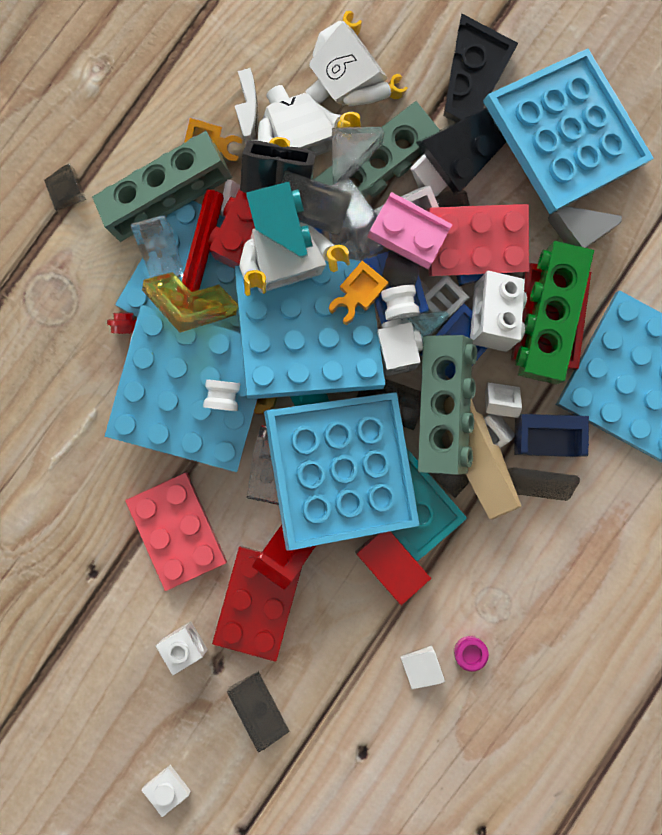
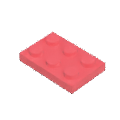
(483, 240)
(176, 531)

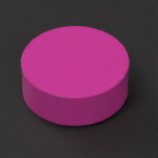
(471, 653)

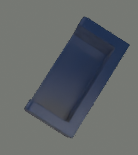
(551, 435)

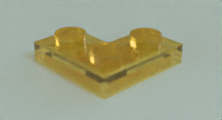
(187, 308)

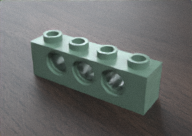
(409, 125)
(162, 185)
(435, 389)

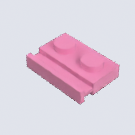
(409, 230)

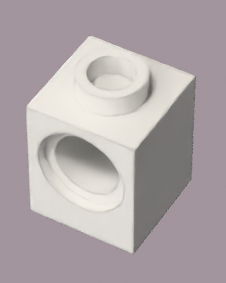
(181, 648)

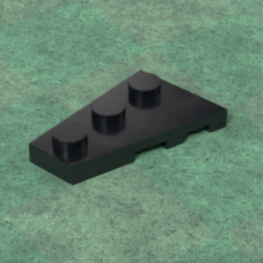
(476, 67)
(463, 148)

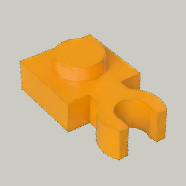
(196, 127)
(361, 289)

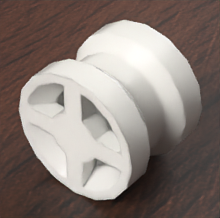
(400, 302)
(221, 395)

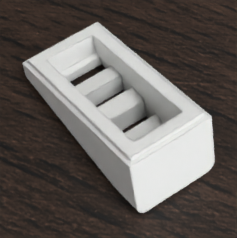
(435, 291)

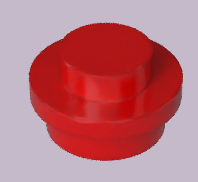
(122, 323)

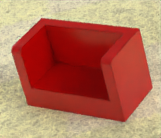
(281, 564)
(393, 566)

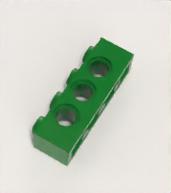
(574, 265)

